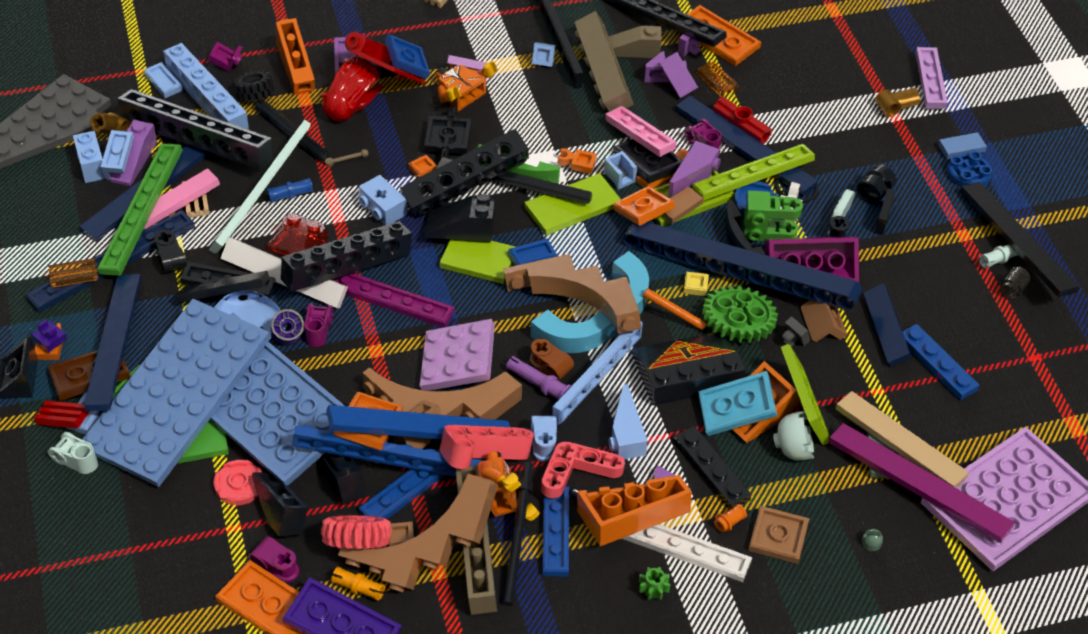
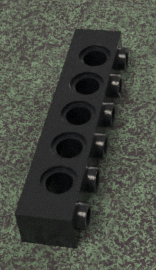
(468, 163)
(345, 256)

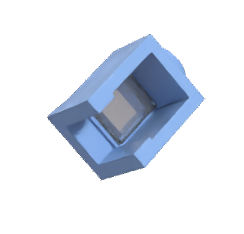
(620, 169)

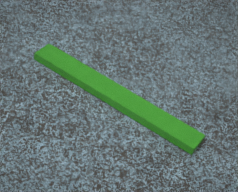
(139, 210)

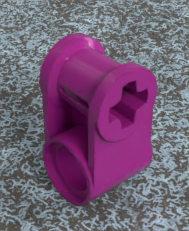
(703, 133)
(317, 324)
(276, 559)

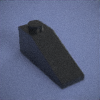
(280, 505)

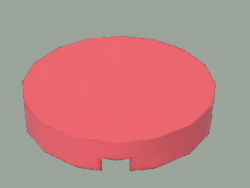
(235, 482)

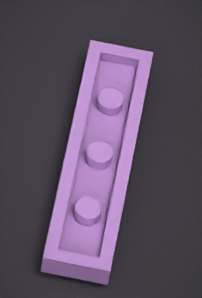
(931, 78)

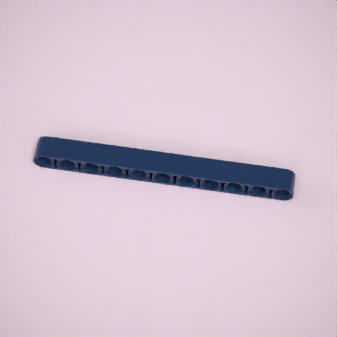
(744, 265)

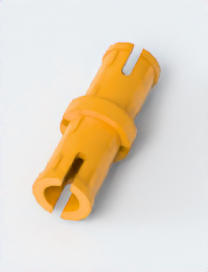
(358, 583)

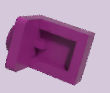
(225, 57)

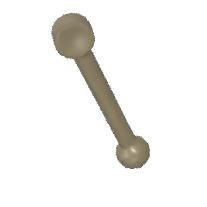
(329, 161)

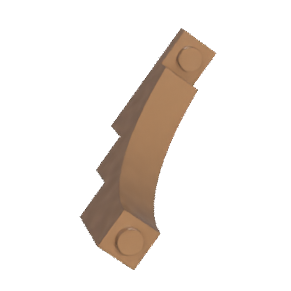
(559, 277)

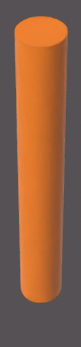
(674, 309)

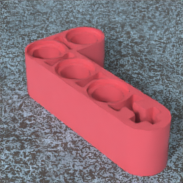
(466, 442)

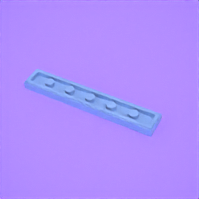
(595, 374)

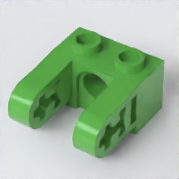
(763, 213)

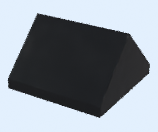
(18, 371)

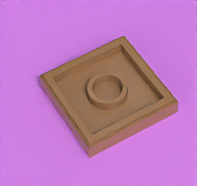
(778, 534)

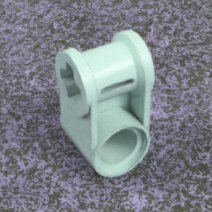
(74, 454)

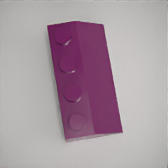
(825, 254)

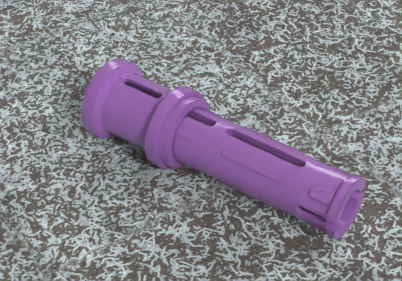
(548, 384)

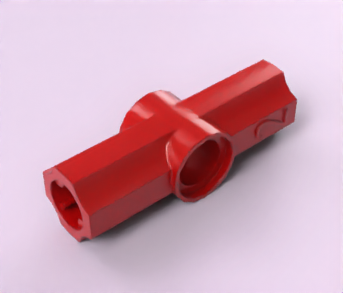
(743, 119)

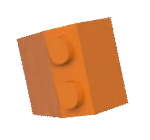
(785, 399)

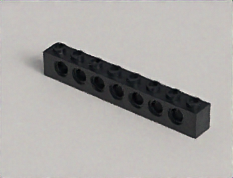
(197, 129)

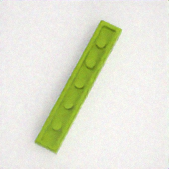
(753, 172)

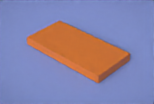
(737, 44)
(259, 599)

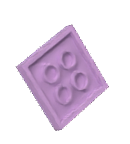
(457, 355)

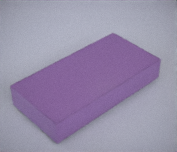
(678, 75)

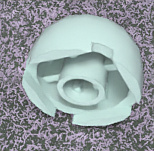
(795, 437)

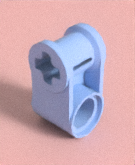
(544, 436)

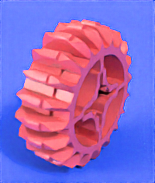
(356, 531)

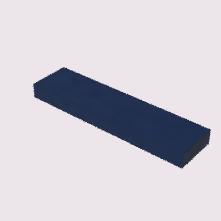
(887, 325)

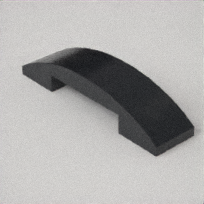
(734, 233)

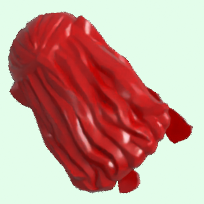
(351, 89)

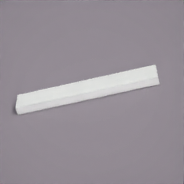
(258, 260)
(693, 551)

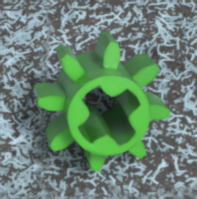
(654, 583)

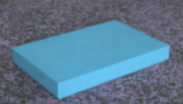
(737, 403)

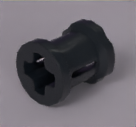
(837, 228)

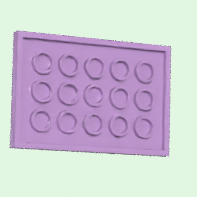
(1022, 483)

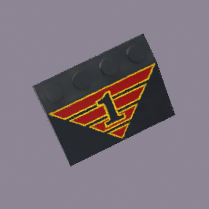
(687, 365)

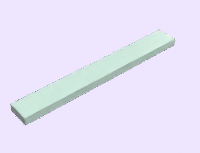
(259, 188)

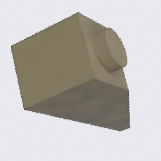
(637, 42)

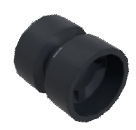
(875, 184)

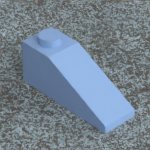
(627, 433)

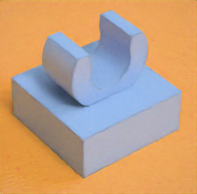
(543, 54)

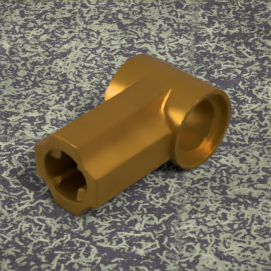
(892, 103)
(106, 122)

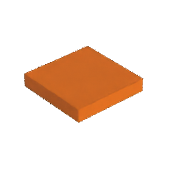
(644, 205)

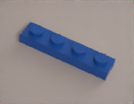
(939, 362)

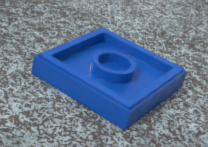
(407, 56)

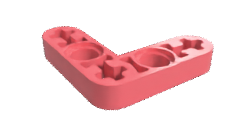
(575, 459)

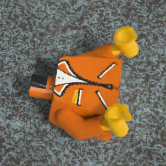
(463, 85)
(505, 498)

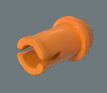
(725, 521)

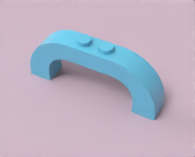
(598, 329)

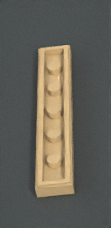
(901, 439)

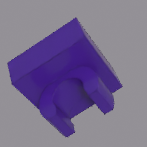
(48, 335)

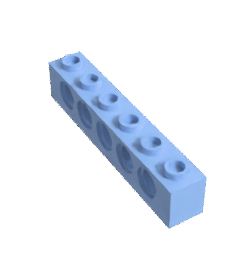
(204, 87)

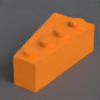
(633, 508)

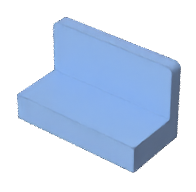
(117, 152)

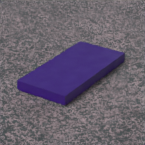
(326, 611)

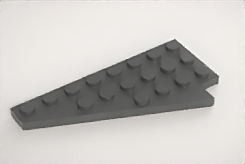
(49, 120)

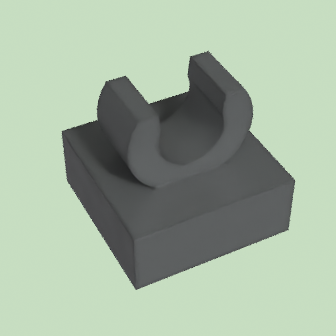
(795, 332)

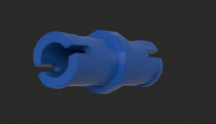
(289, 190)

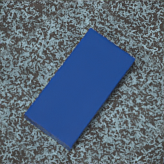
(531, 252)

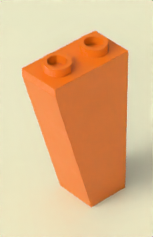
(294, 56)

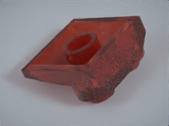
(297, 235)

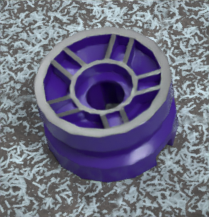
(293, 320)

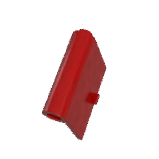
(376, 53)

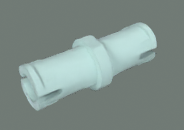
(998, 255)

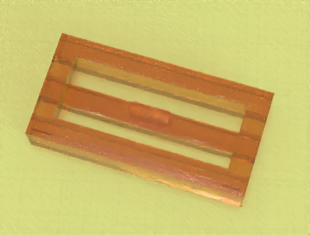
(715, 81)
(72, 272)

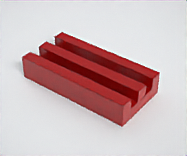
(61, 414)

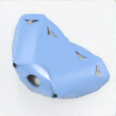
(254, 310)

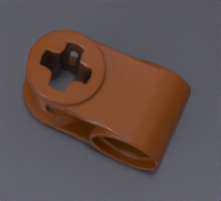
(550, 359)

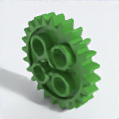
(739, 314)

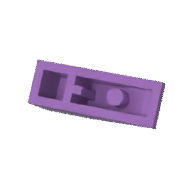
(142, 146)
(695, 167)

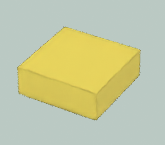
(696, 283)

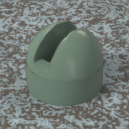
(872, 539)

